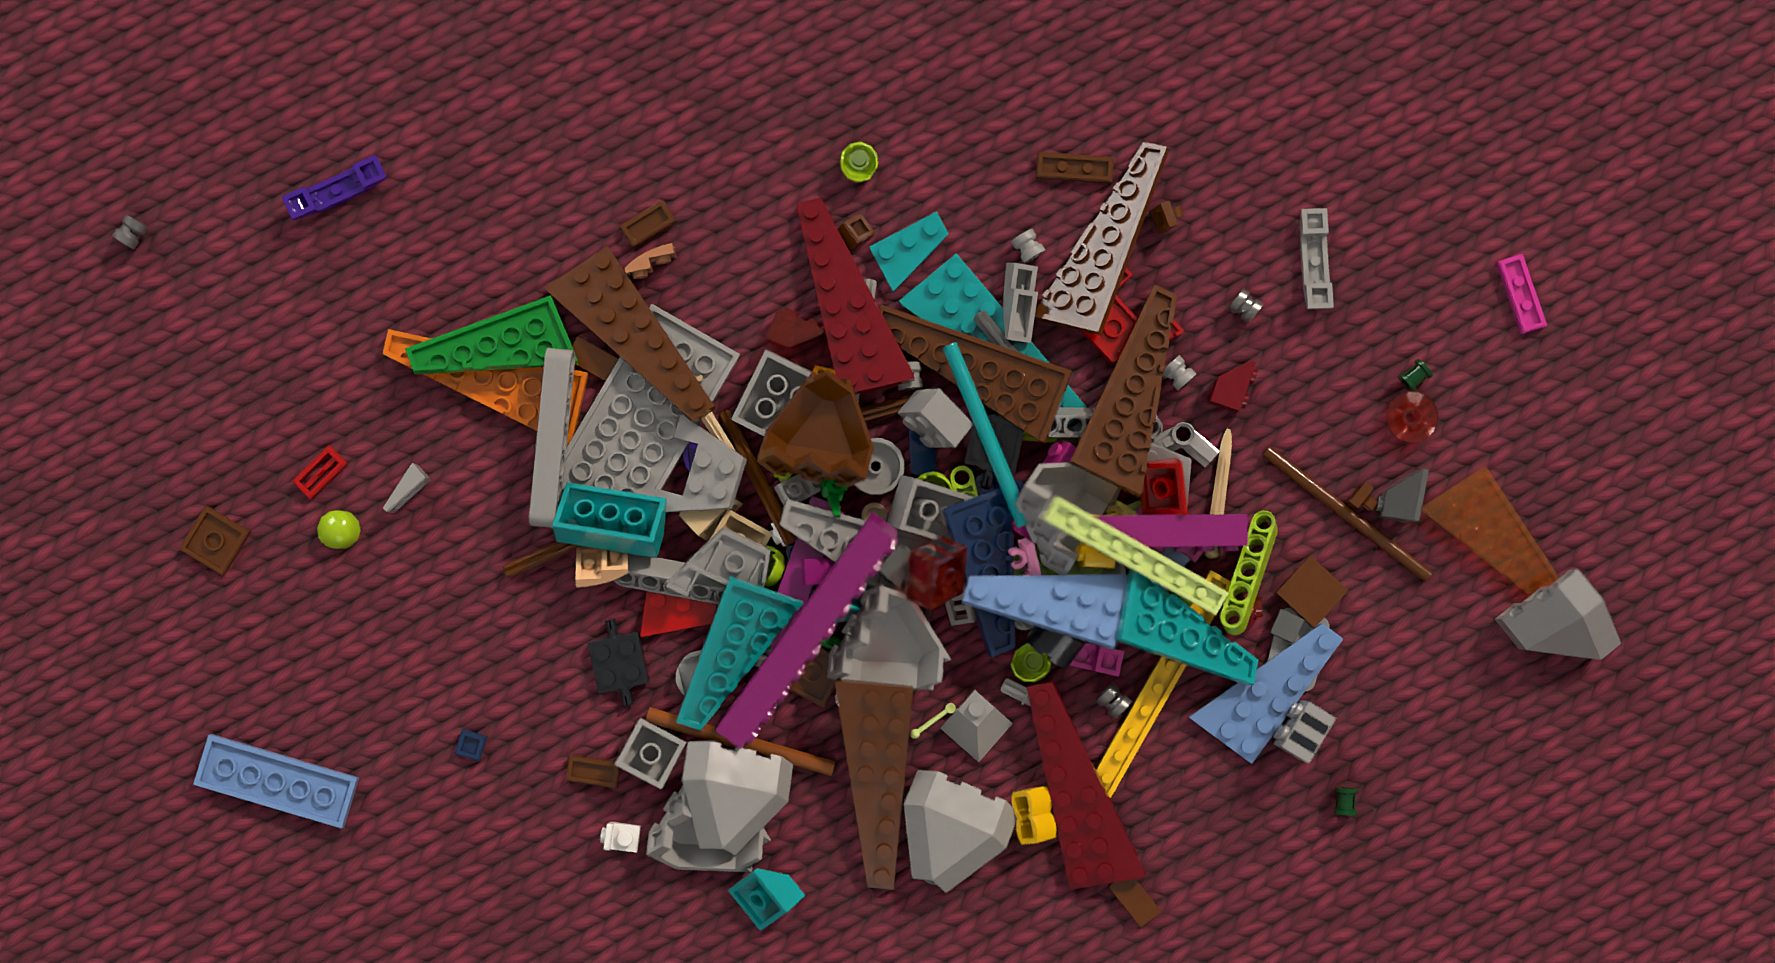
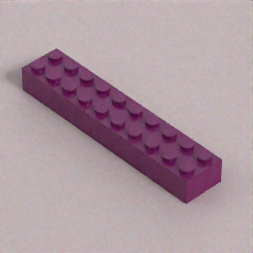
(807, 629)

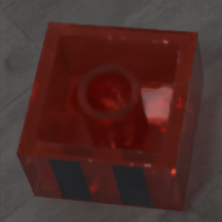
(936, 572)

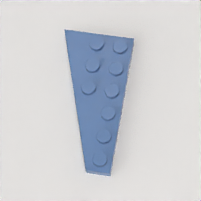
(1067, 604)

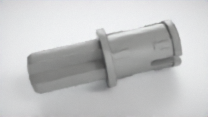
(1016, 691)

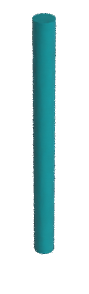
(984, 431)

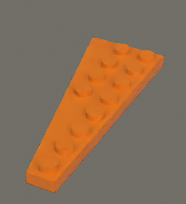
(504, 390)

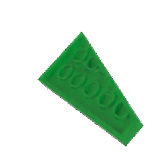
(496, 343)

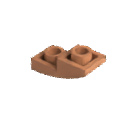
(642, 265)

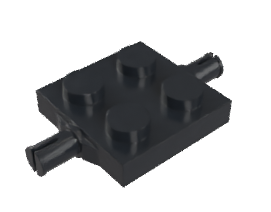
(1009, 439)
(618, 662)

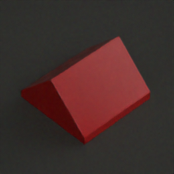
(1164, 488)

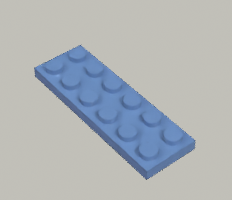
(276, 781)

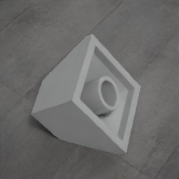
(976, 725)

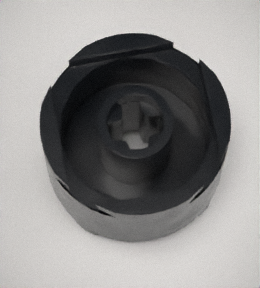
(1058, 646)

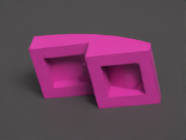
(1099, 659)

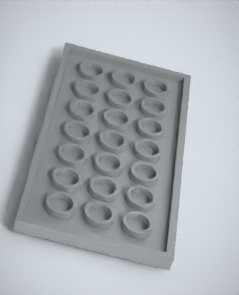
(632, 426)

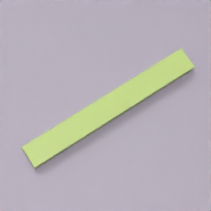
(1135, 555)

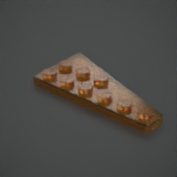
(1491, 528)

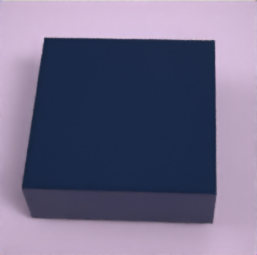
(471, 745)

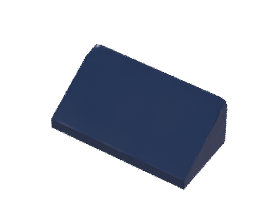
(922, 457)

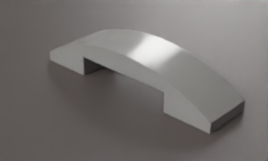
(1314, 259)

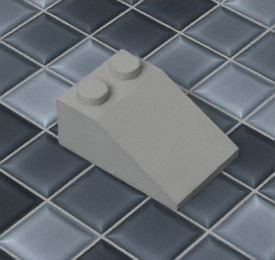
(919, 507)

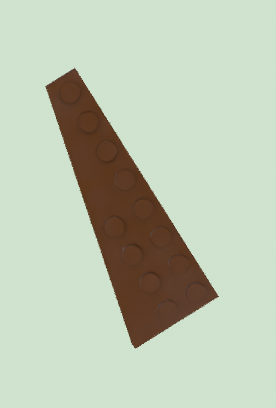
(1122, 424)

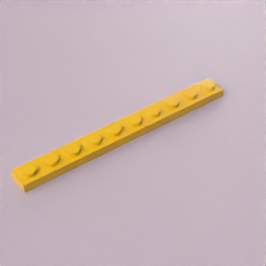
(1146, 708)

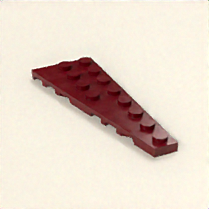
(853, 323)
(1086, 822)

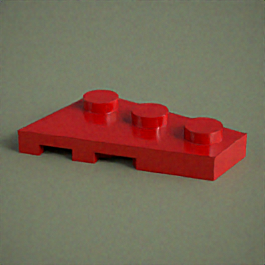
(672, 613)

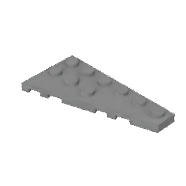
(833, 534)

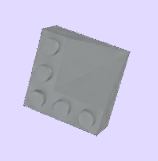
(769, 391)

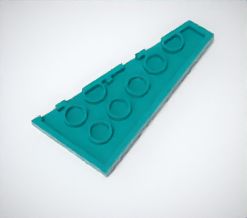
(1174, 630)
(737, 638)

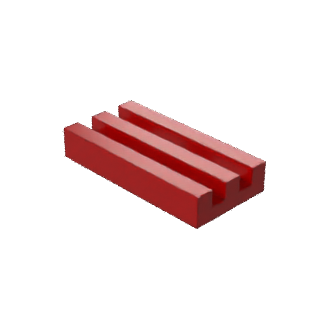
(327, 479)

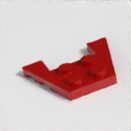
(1118, 329)

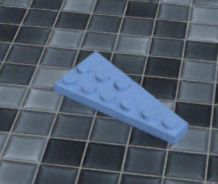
(1251, 714)

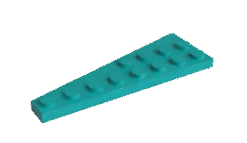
(955, 297)

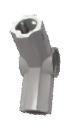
(1195, 446)

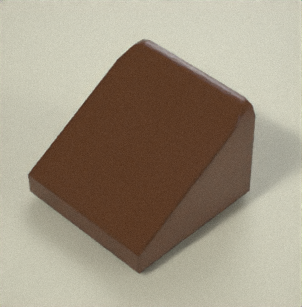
(855, 231)

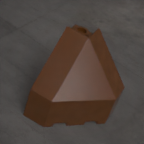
(819, 434)

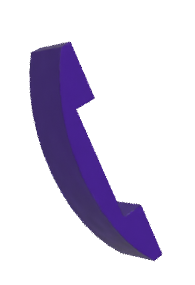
(335, 190)

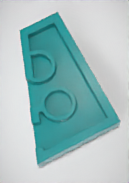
(908, 248)

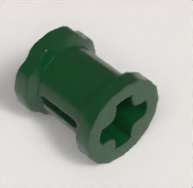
(1415, 375)
(1346, 801)

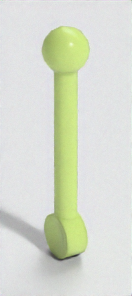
(915, 733)

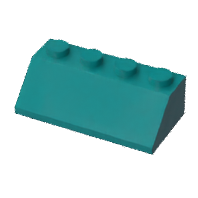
(610, 520)

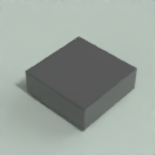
(1286, 626)

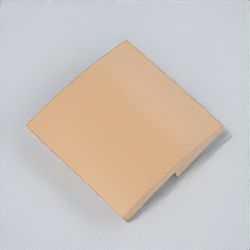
(599, 566)

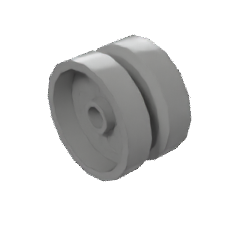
(890, 471)

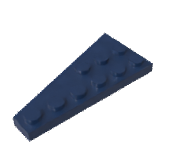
(986, 529)

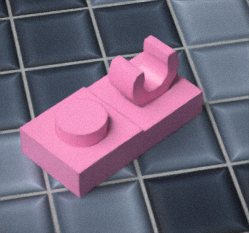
(1027, 558)

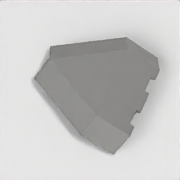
(1074, 487)
(1562, 620)
(888, 644)
(733, 793)
(953, 829)
(677, 844)

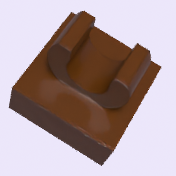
(1165, 216)
(1362, 497)

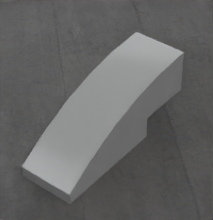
(1019, 301)

